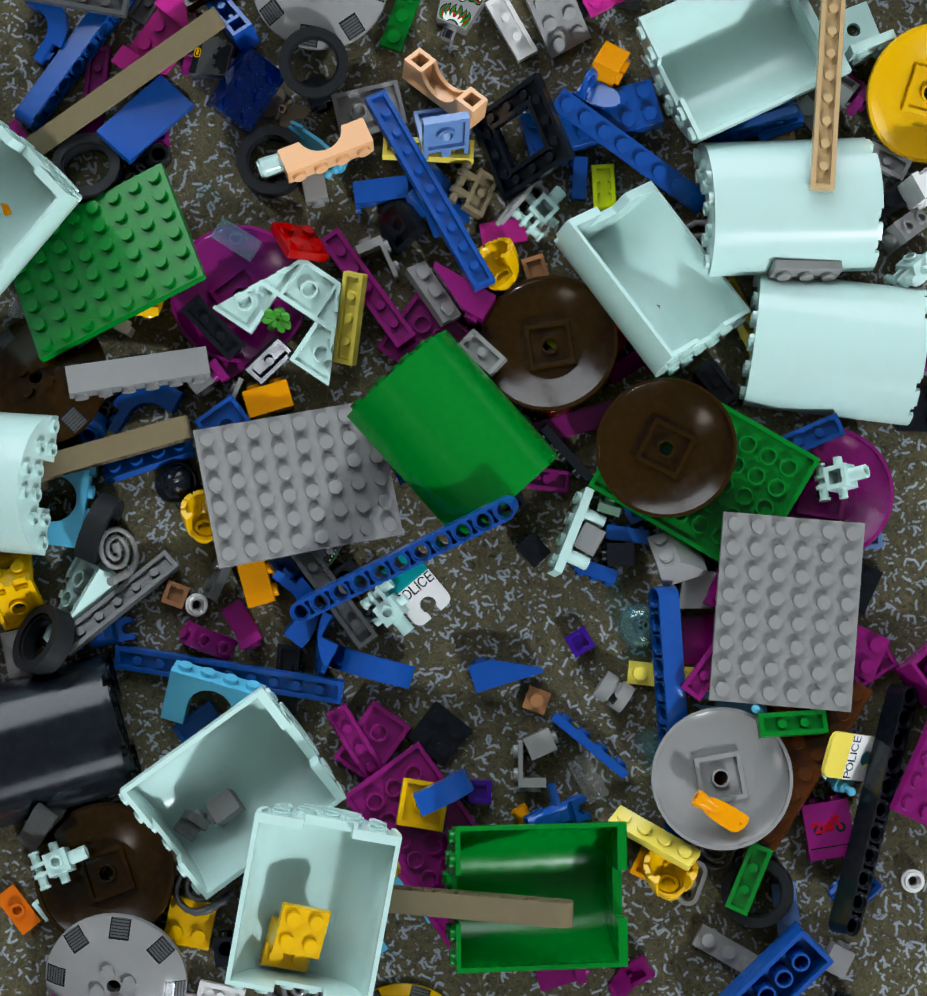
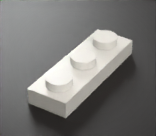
(511, 29)

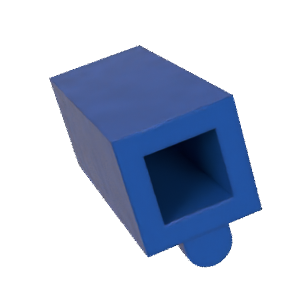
(380, 191)

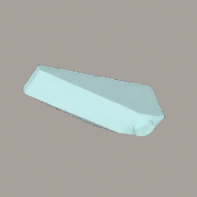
(84, 589)

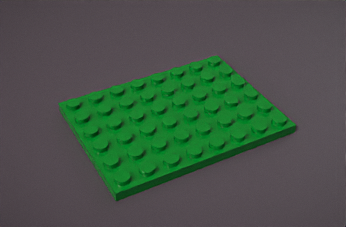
(108, 264)
(764, 482)

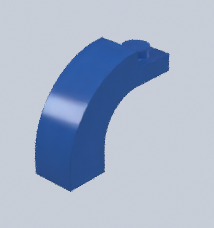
(57, 32)
(164, 397)
(296, 631)
(373, 667)
(443, 792)

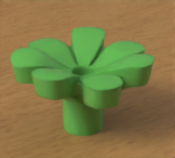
(277, 319)

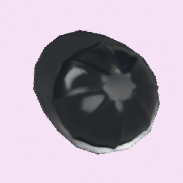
(176, 482)

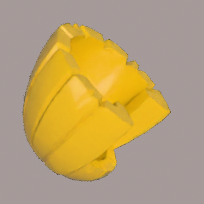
(502, 261)
(196, 517)
(667, 878)

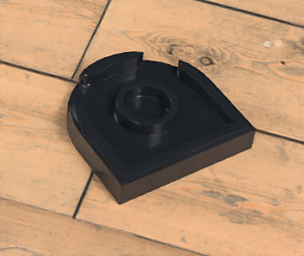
(400, 225)

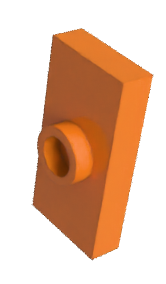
(19, 909)

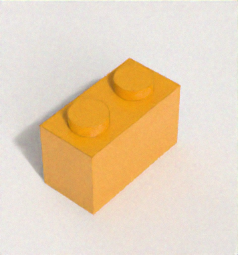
(611, 64)
(268, 399)
(258, 583)

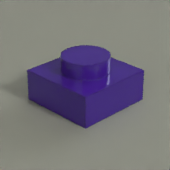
(579, 641)
(481, 792)

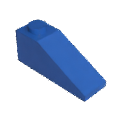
(238, 28)
(494, 673)

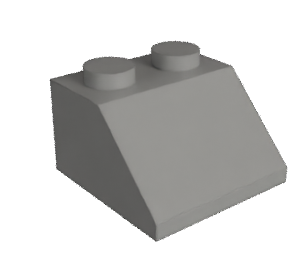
(675, 559)

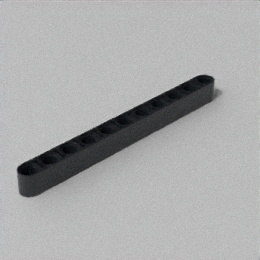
(873, 810)

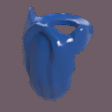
(596, 92)

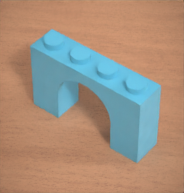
(66, 531)
(188, 679)

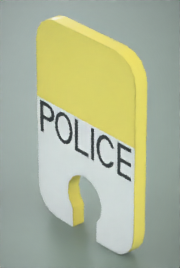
(844, 755)

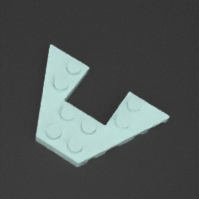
(307, 291)

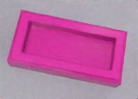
(510, 229)

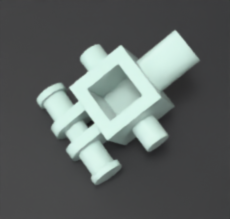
(540, 212)
(909, 271)
(838, 478)
(389, 610)
(57, 863)

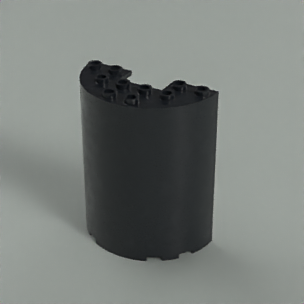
(63, 739)

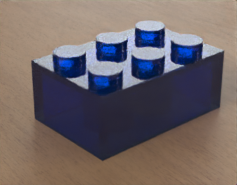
(246, 90)

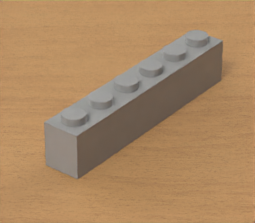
(137, 372)

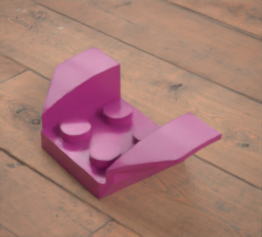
(165, 22)

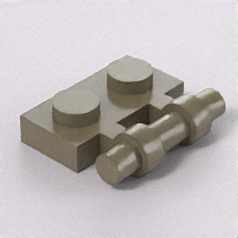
(479, 192)

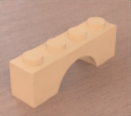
(423, 74)
(302, 162)

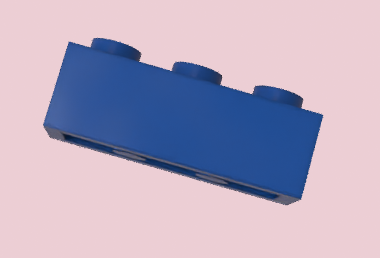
(578, 178)
(626, 533)
(600, 572)

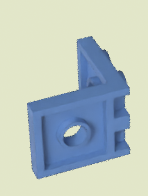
(442, 131)

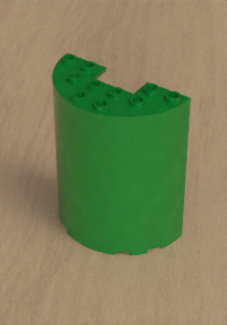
(450, 430)
(541, 861)

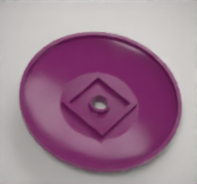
(227, 274)
(866, 504)

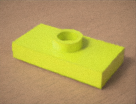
(603, 186)

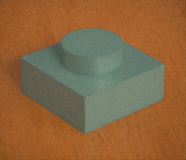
(608, 506)

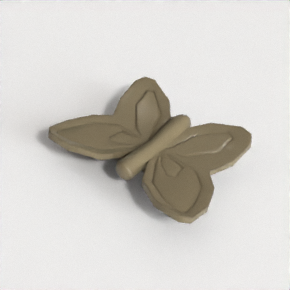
(285, 111)

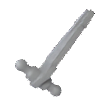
(517, 200)

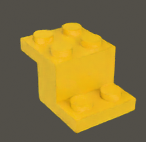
(295, 937)

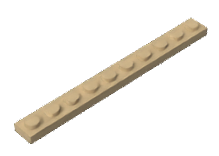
(827, 96)

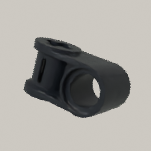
(148, 159)

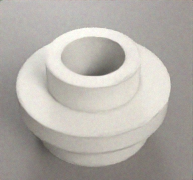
(203, 604)
(920, 881)

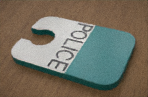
(416, 585)

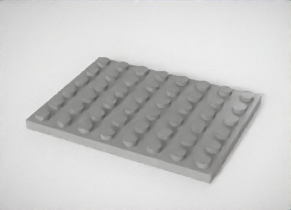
(294, 486)
(786, 611)

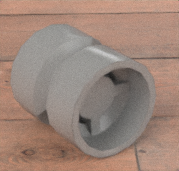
(613, 691)

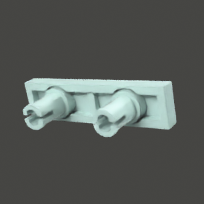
(565, 540)

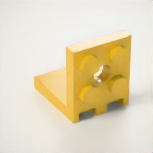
(17, 588)

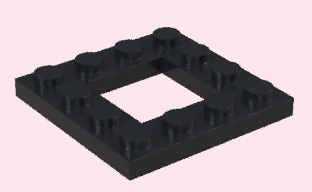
(557, 150)

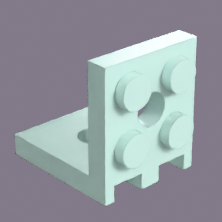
(869, 41)

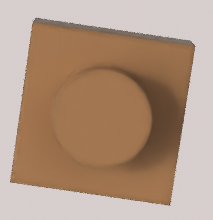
(534, 266)
(175, 594)
(536, 700)

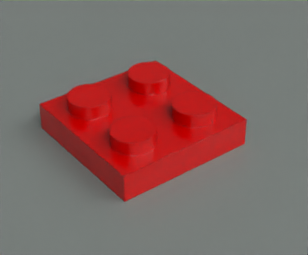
(299, 242)

